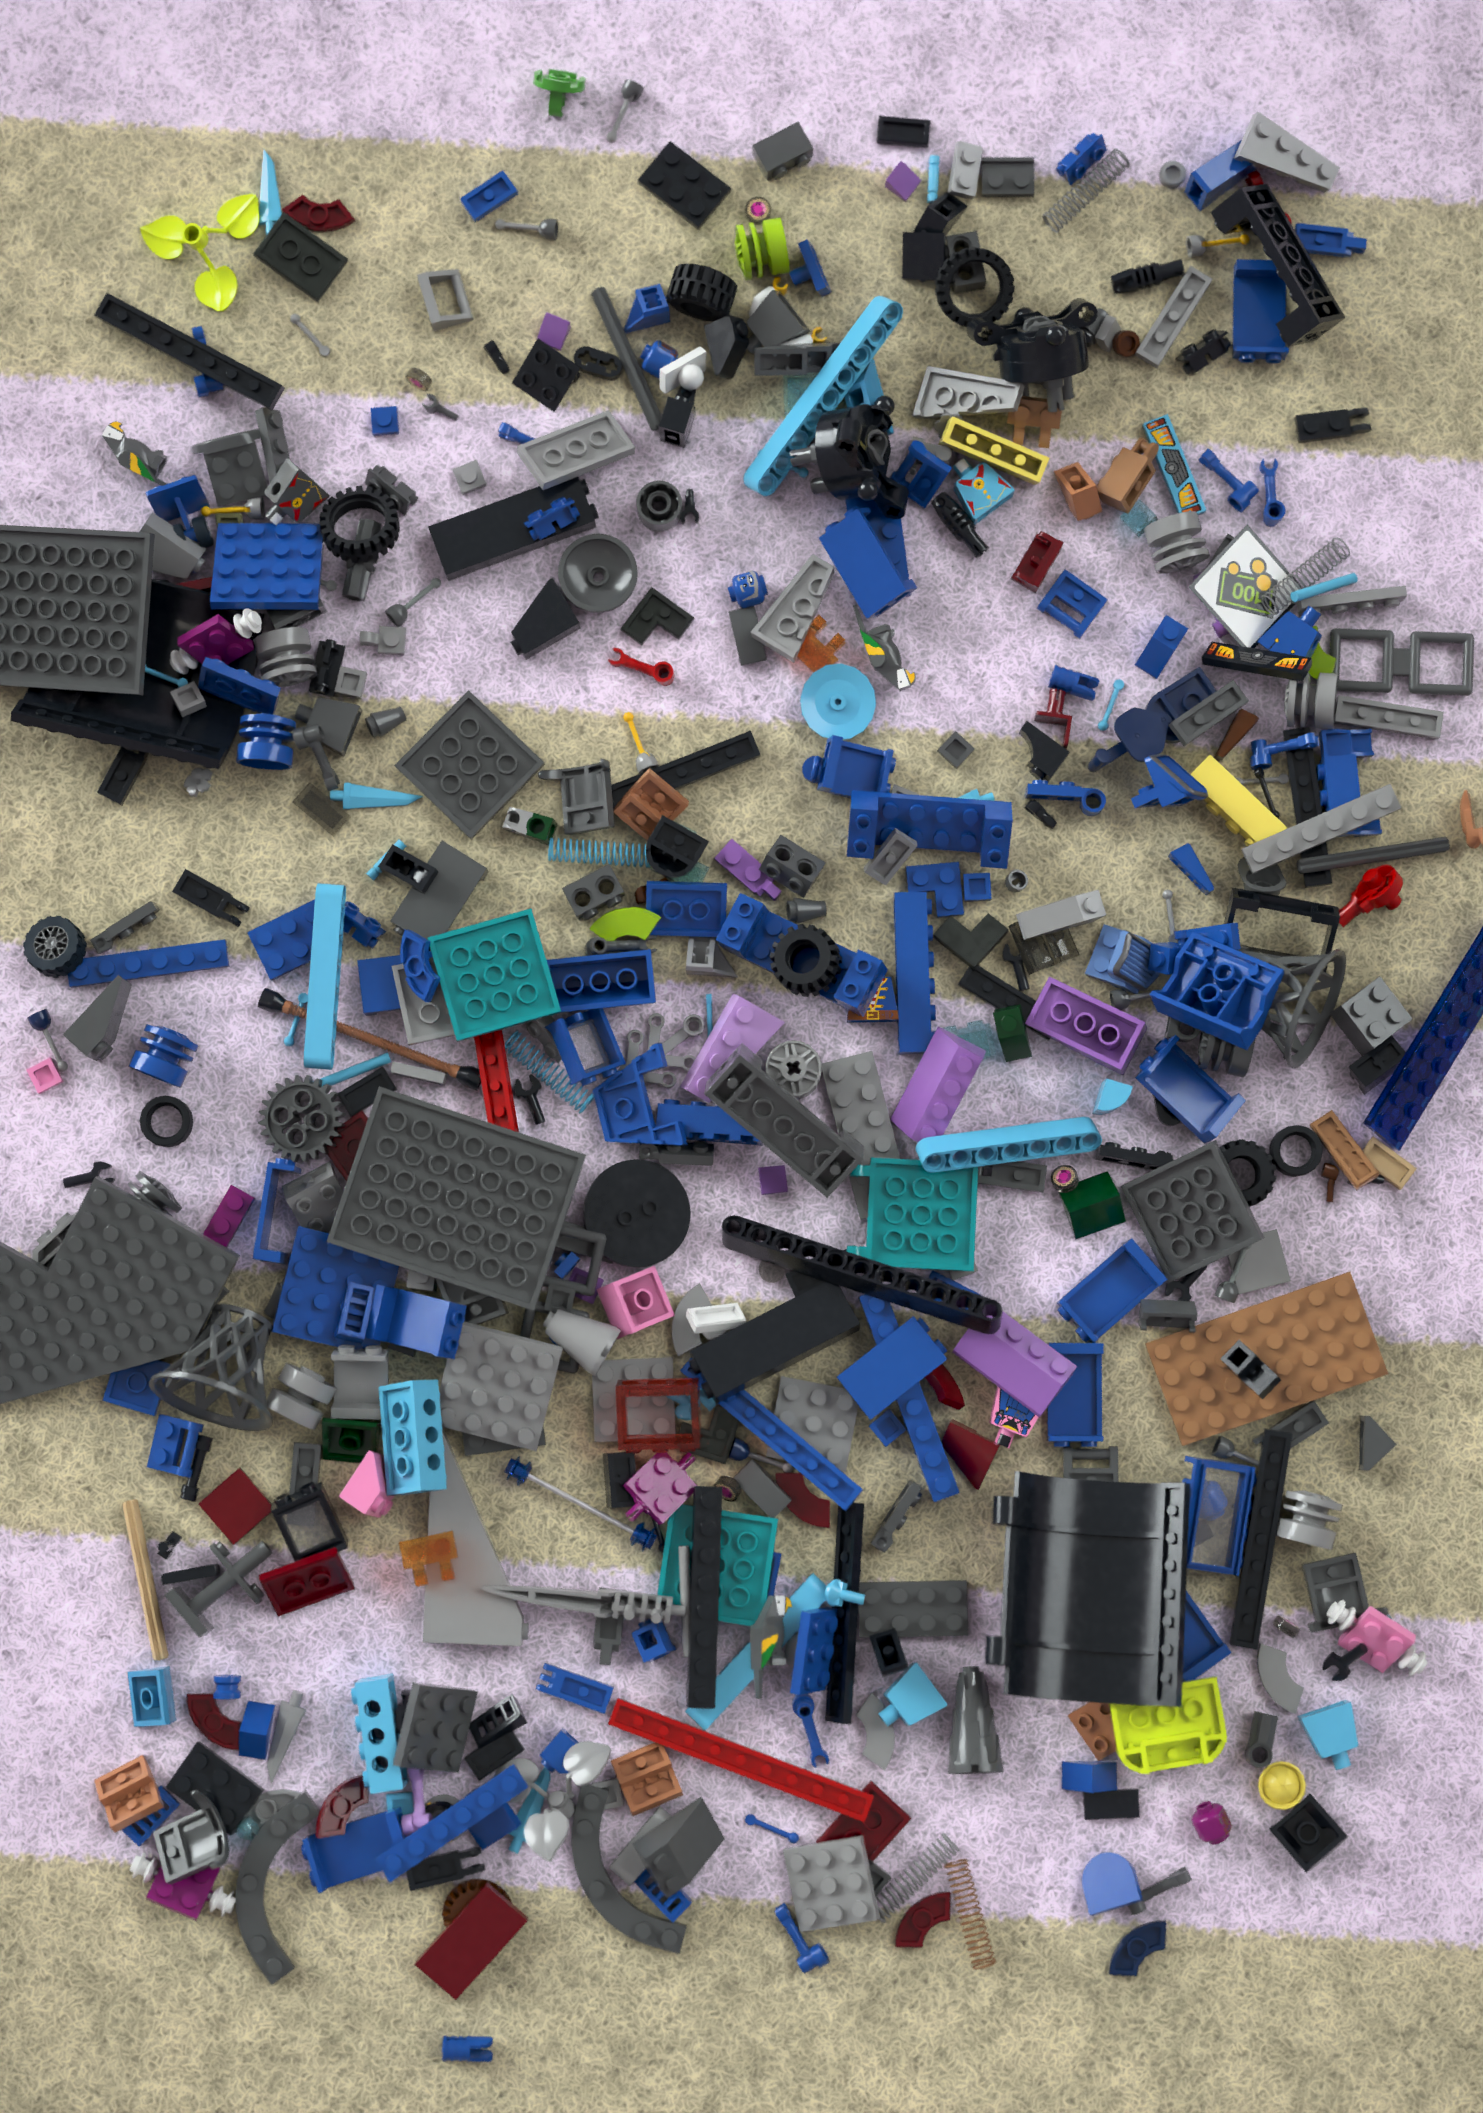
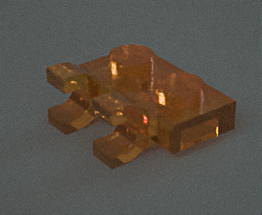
(814, 653)
(429, 1550)

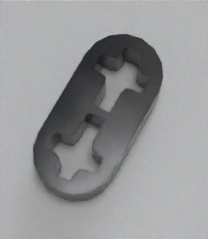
(599, 357)

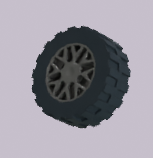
(55, 946)

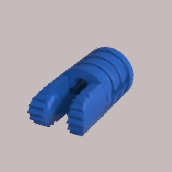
(1073, 683)
(467, 2049)

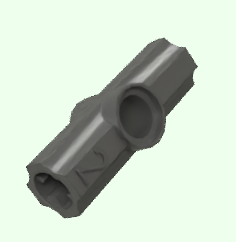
(359, 573)

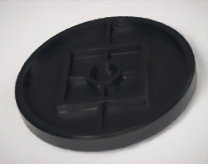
(638, 1211)

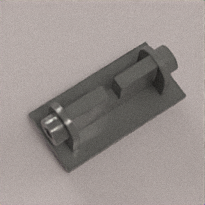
(383, 479)

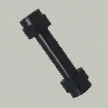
(190, 1491)

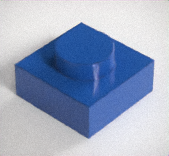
(384, 420)
(977, 887)
(566, 1264)
(887, 1427)

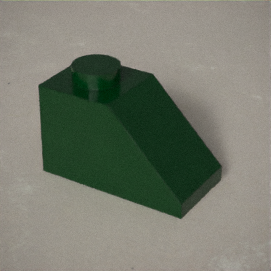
(1012, 1033)

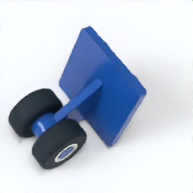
(180, 500)

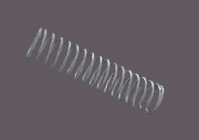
(1073, 194)
(1314, 570)
(947, 1839)

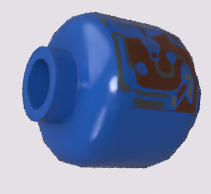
(657, 357)

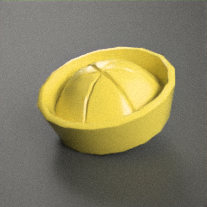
(1281, 1785)

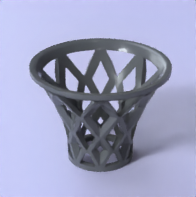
(1312, 966)
(216, 1340)

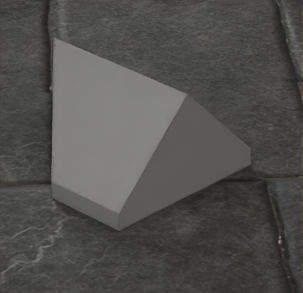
(707, 959)

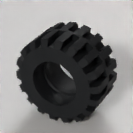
(701, 292)
(795, 942)
(1261, 1163)

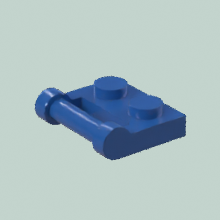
(928, 477)
(1078, 597)
(168, 1444)

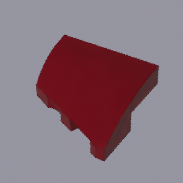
(969, 1451)

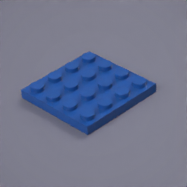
(267, 566)
(318, 1285)

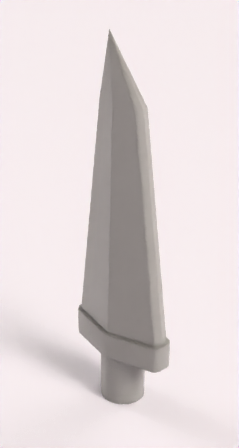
(287, 1724)

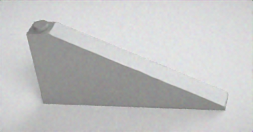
(458, 1608)

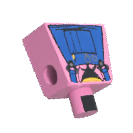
(1010, 1417)

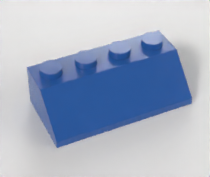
(603, 980)

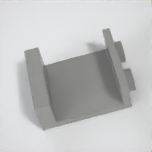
(358, 1380)

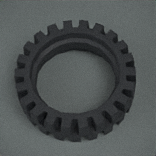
(961, 258)
(356, 500)

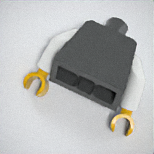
(776, 321)

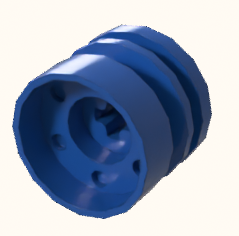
(265, 744)
(163, 1055)

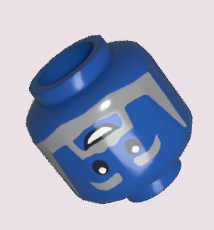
(748, 589)

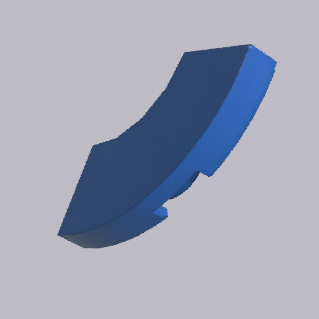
(416, 965)

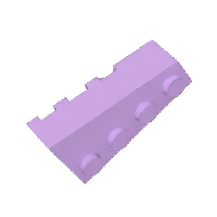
(737, 1024)

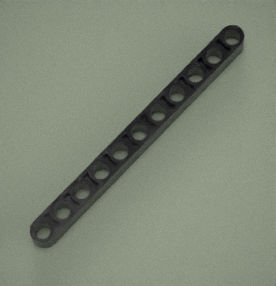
(868, 1284)

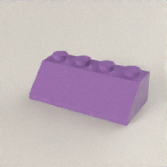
(937, 1086)
(1017, 1363)

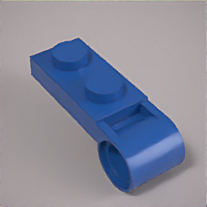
(1067, 792)

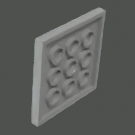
(499, 1386)

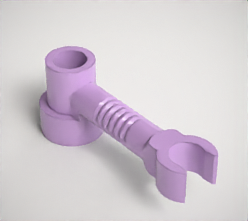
(418, 1818)

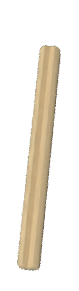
(145, 1580)

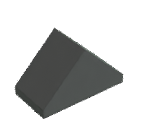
(1373, 1443)

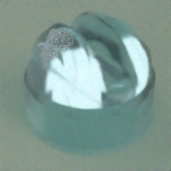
(246, 1827)

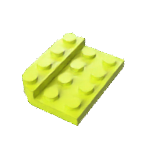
(1171, 1736)

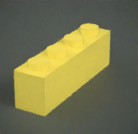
(994, 451)
(1235, 803)

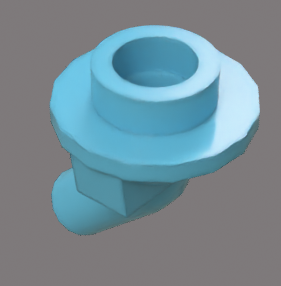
(683, 1410)
(837, 1593)

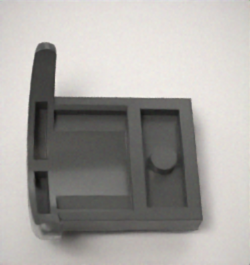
(234, 466)
(585, 796)
(1334, 1581)
(192, 1842)

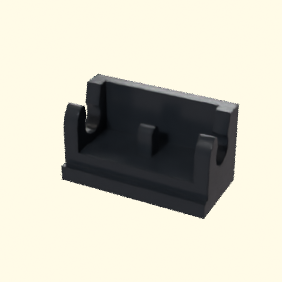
(1377, 1064)
(617, 1471)

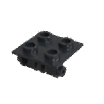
(546, 375)

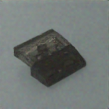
(1044, 950)

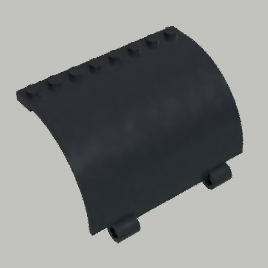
(152, 719)
(1093, 1590)

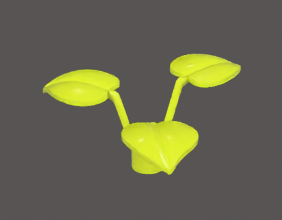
(169, 233)

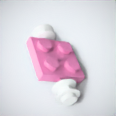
(1381, 1635)

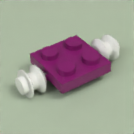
(216, 640)
(185, 1896)

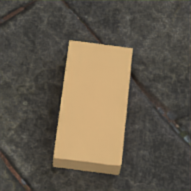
(1388, 1163)

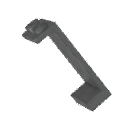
(440, 905)

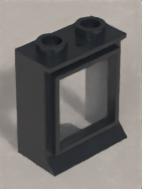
(308, 1521)

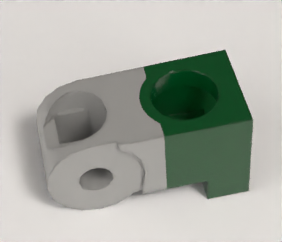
(530, 825)

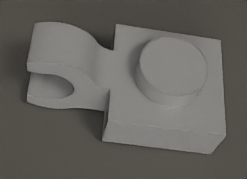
(389, 640)

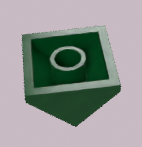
(1093, 1205)
(349, 1439)

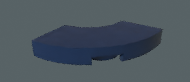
(1136, 1946)

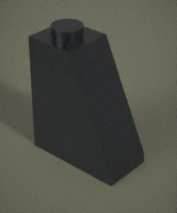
(544, 622)

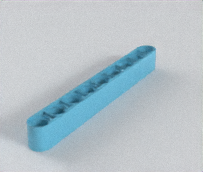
(823, 394)

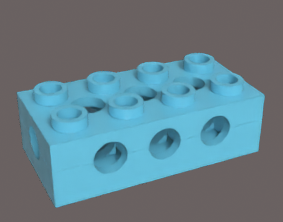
(416, 1448)
(382, 1690)

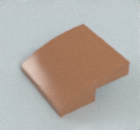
(647, 803)
(646, 1778)
(128, 1793)

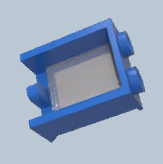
(586, 1046)

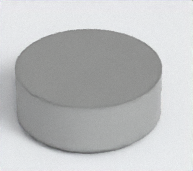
(1172, 174)

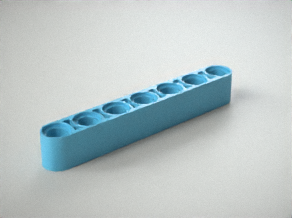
(324, 976)
(1008, 1144)
(738, 1673)

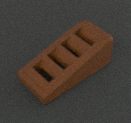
(1240, 726)

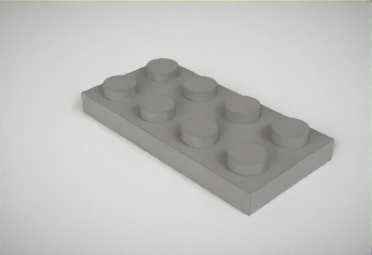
(575, 450)

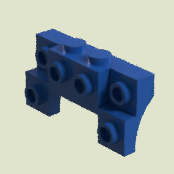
(1340, 771)

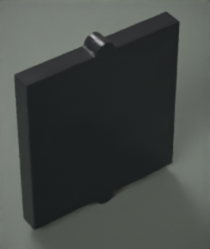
(922, 255)

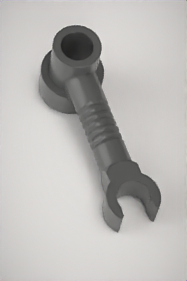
(311, 738)
(609, 946)
(1175, 1879)

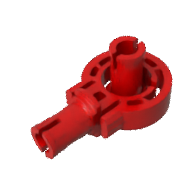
(1373, 893)

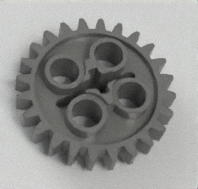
(314, 1138)

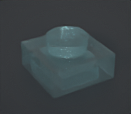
(1138, 518)

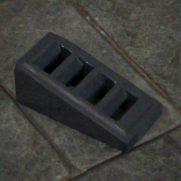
(510, 1723)

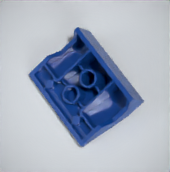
(1219, 991)

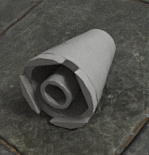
(582, 1338)

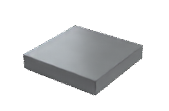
(1262, 1265)

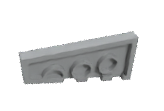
(1278, 150)

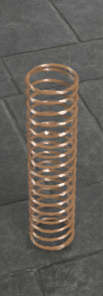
(966, 1916)

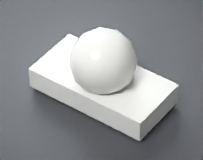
(684, 371)
(715, 1319)

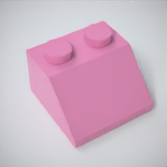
(636, 1301)
(368, 1487)

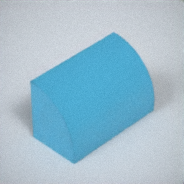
(1111, 1096)

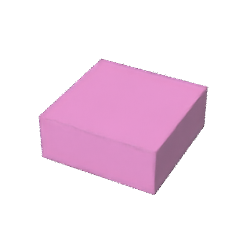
(45, 1075)

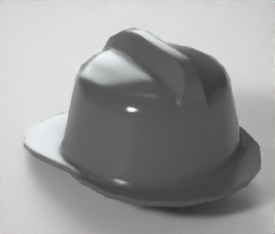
(1265, 881)

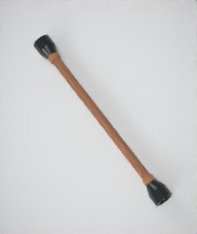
(467, 1075)

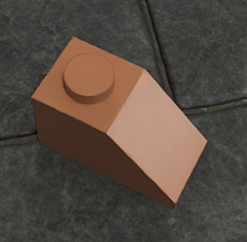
(1078, 491)

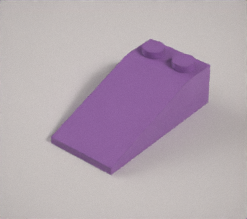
(1087, 1025)

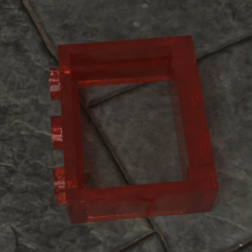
(658, 1387)

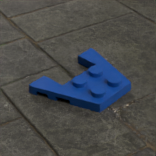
(626, 1107)

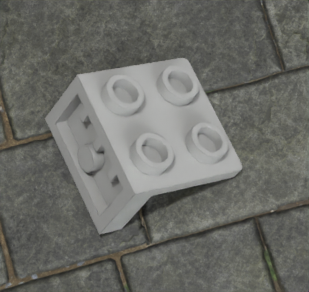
(315, 1198)

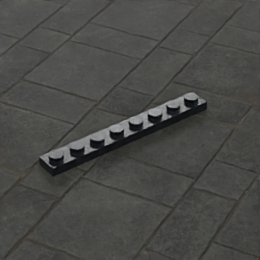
(189, 351)
(1260, 1538)
(848, 1570)
(704, 1597)

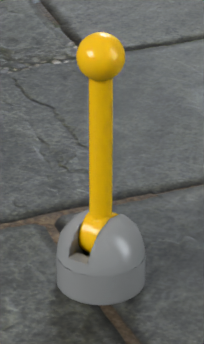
(1197, 245)
(254, 509)
(644, 760)

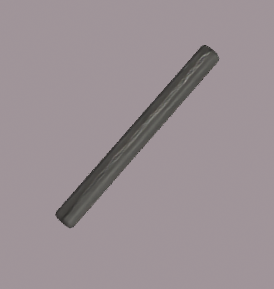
(627, 357)
(1372, 855)

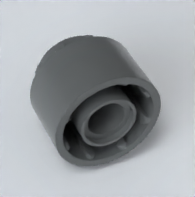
(659, 520)

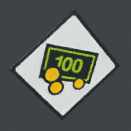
(1234, 587)

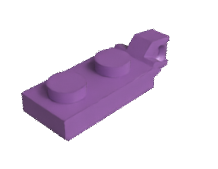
(746, 870)

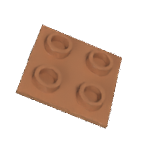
(1095, 1727)

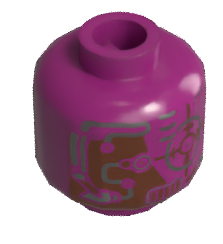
(1211, 1822)

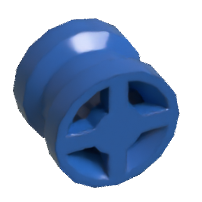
(227, 1687)

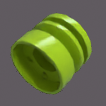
(762, 248)

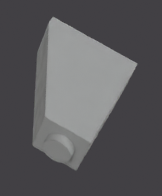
(172, 553)

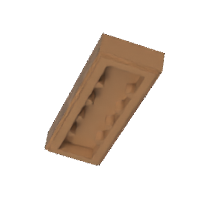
(1344, 1150)

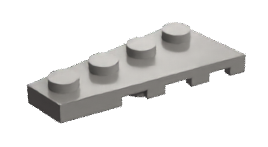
(964, 394)
(791, 615)

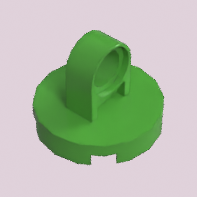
(559, 83)

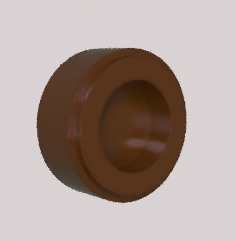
(1125, 343)

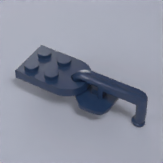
(1147, 730)

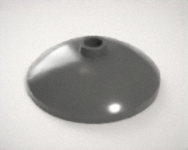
(592, 556)

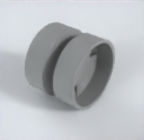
(304, 1388)

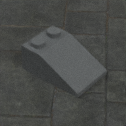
(100, 1022)
(679, 1847)

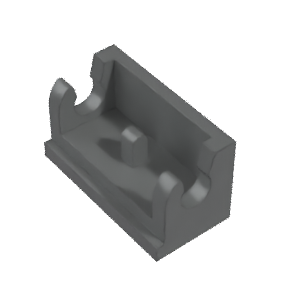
(1167, 1314)

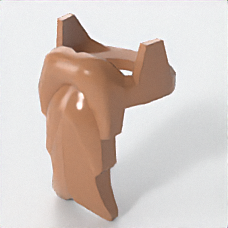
(1473, 835)

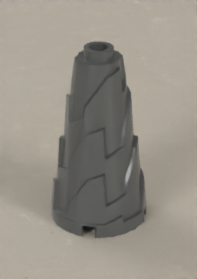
(974, 1740)

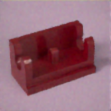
(1037, 561)

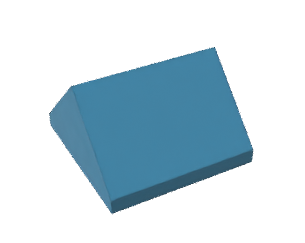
(152, 1697)

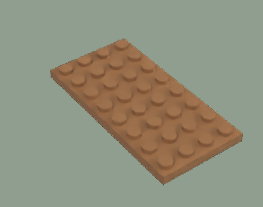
(1308, 1337)

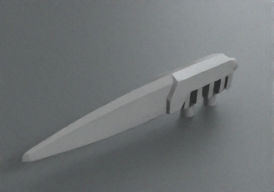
(601, 1602)

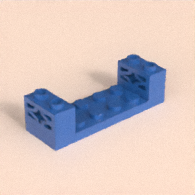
(933, 823)
(752, 931)

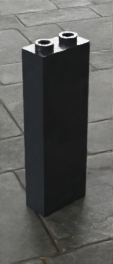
(499, 531)
(773, 1341)

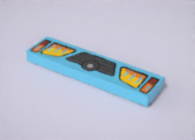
(1174, 466)

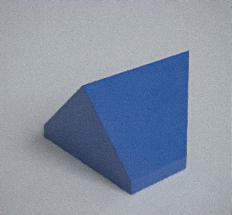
(648, 309)

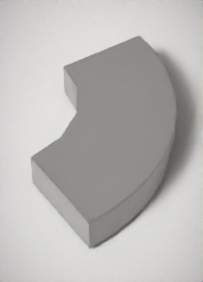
(682, 1332)
(1275, 1678)
(880, 1738)
(270, 1803)

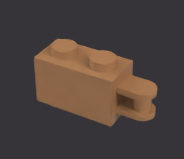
(1128, 475)

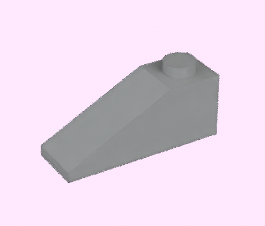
(1061, 915)

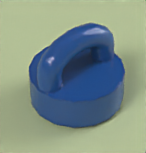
(812, 768)

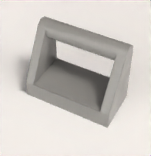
(440, 322)

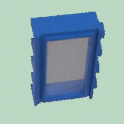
(1218, 1514)

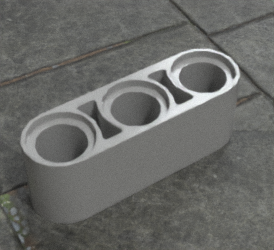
(629, 1864)

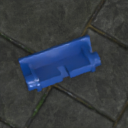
(1090, 150)
(542, 521)
(366, 927)

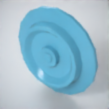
(838, 701)

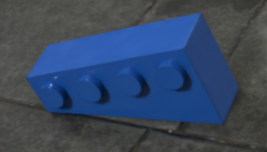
(704, 1122)

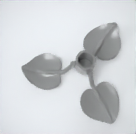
(549, 1830)

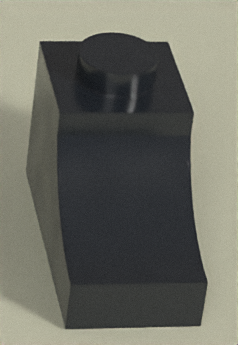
(1045, 752)
(407, 869)

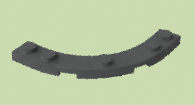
(251, 1885)
(600, 1888)

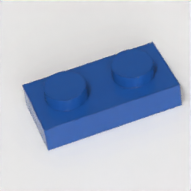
(489, 196)

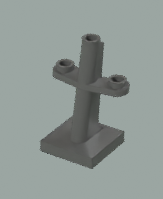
(192, 1609)

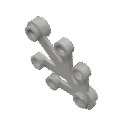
(668, 1045)

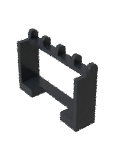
(1317, 912)

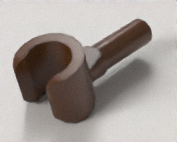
(640, 893)
(1331, 1173)

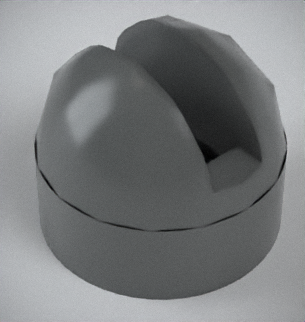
(1013, 875)

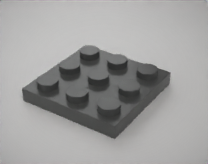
(435, 1727)

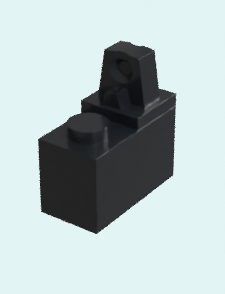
(678, 418)

